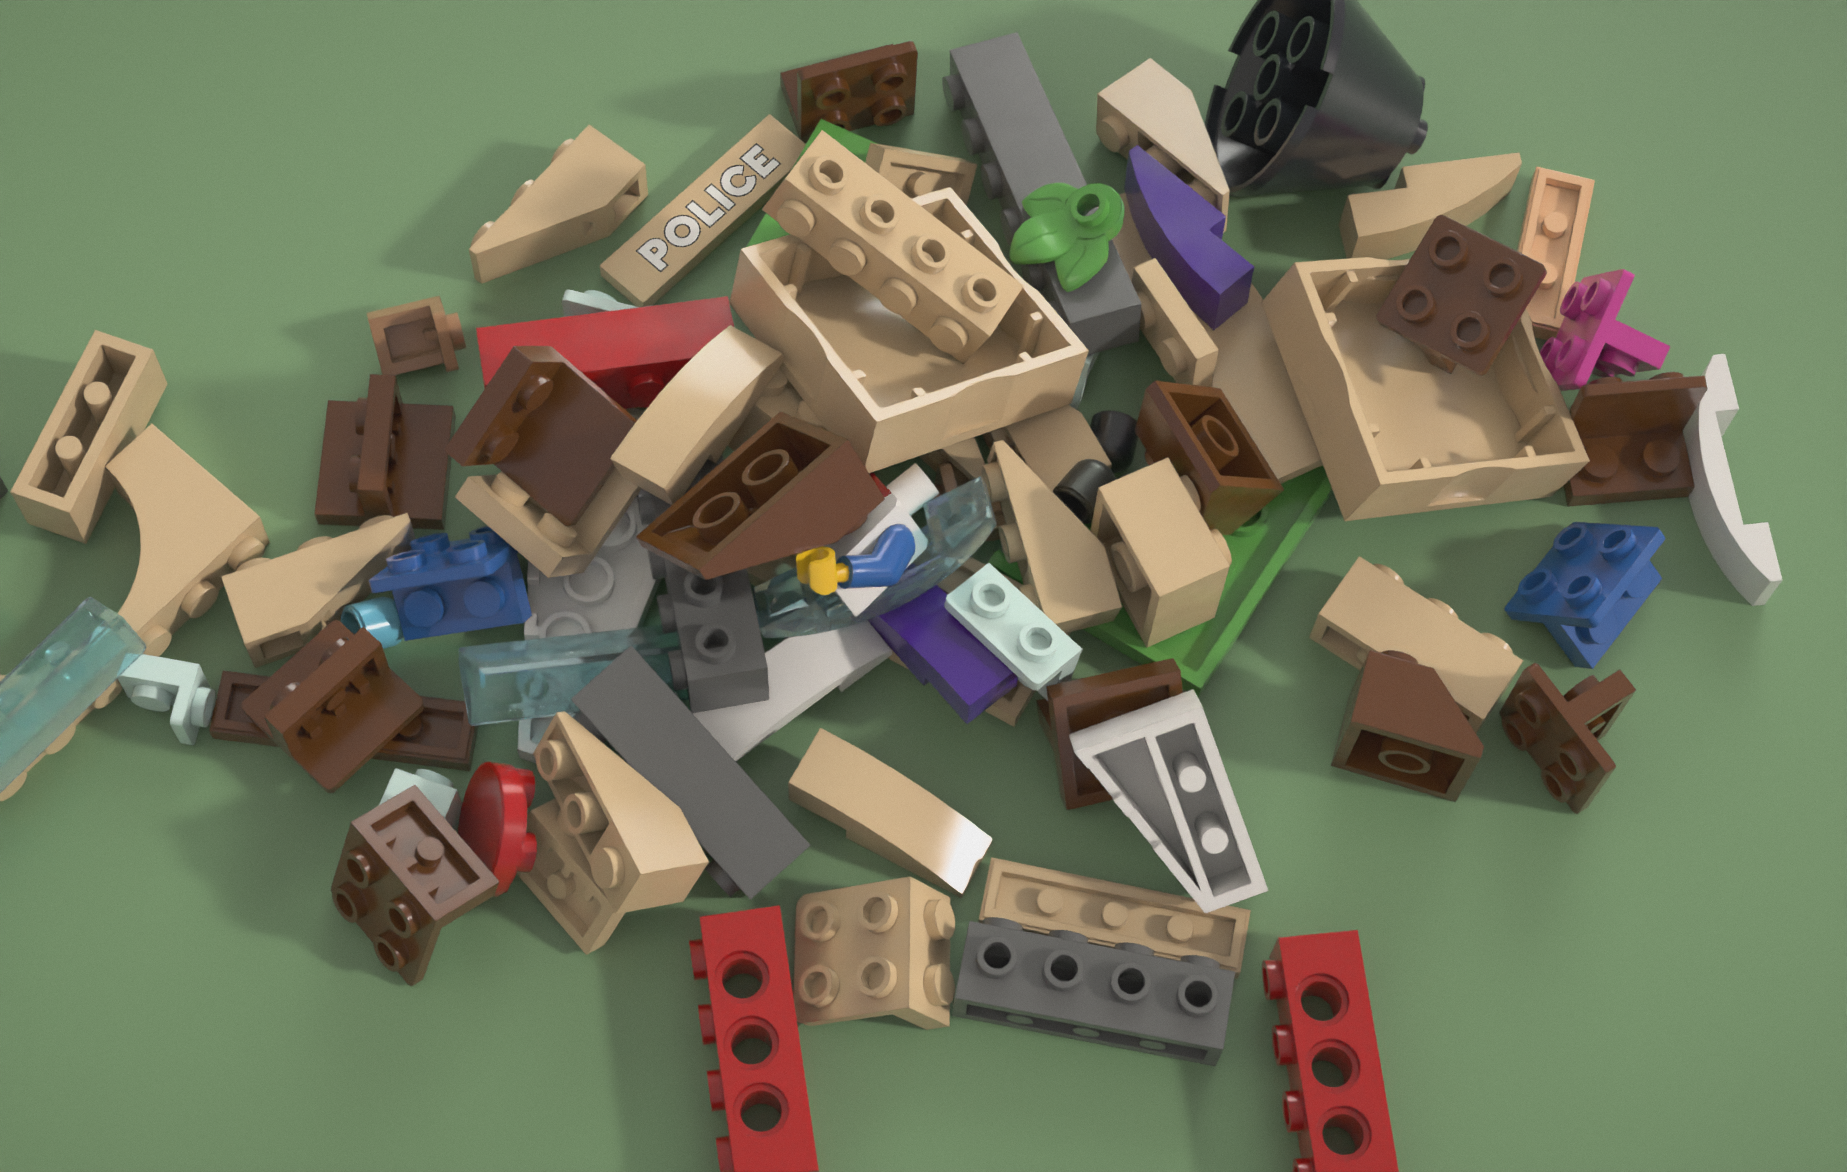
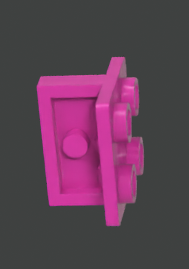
(1592, 338)

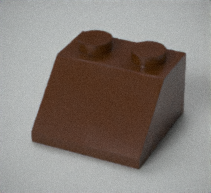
(1211, 447)
(1406, 728)

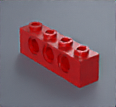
(756, 946)
(1334, 970)

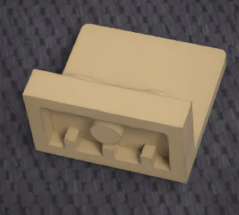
(536, 532)
(565, 881)

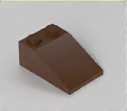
(766, 501)

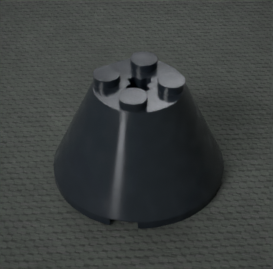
(1313, 101)

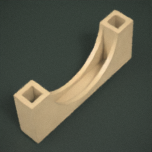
(188, 540)

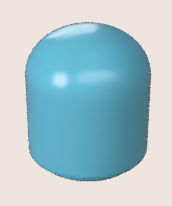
(376, 616)

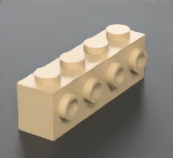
(893, 248)

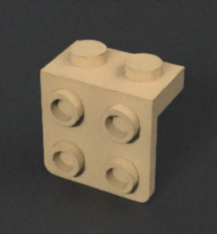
(874, 954)

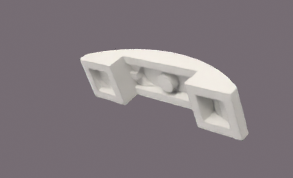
(1740, 550)
(798, 676)

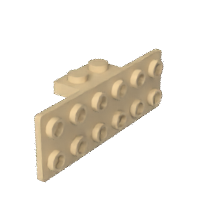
(1234, 357)

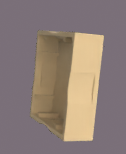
(881, 376)
(1400, 429)

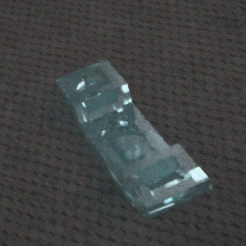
(955, 530)

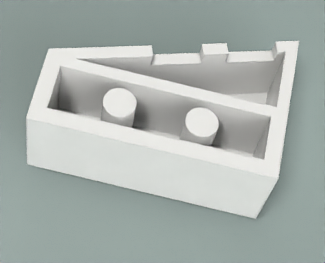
(1177, 793)

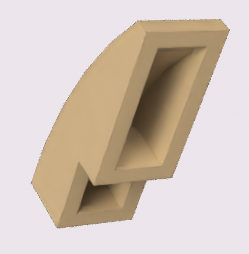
(1397, 219)
(696, 414)
(888, 813)

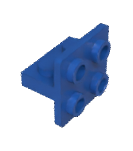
(455, 585)
(1589, 586)

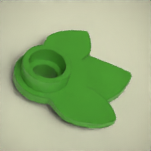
(1064, 234)

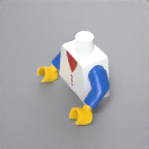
(878, 551)

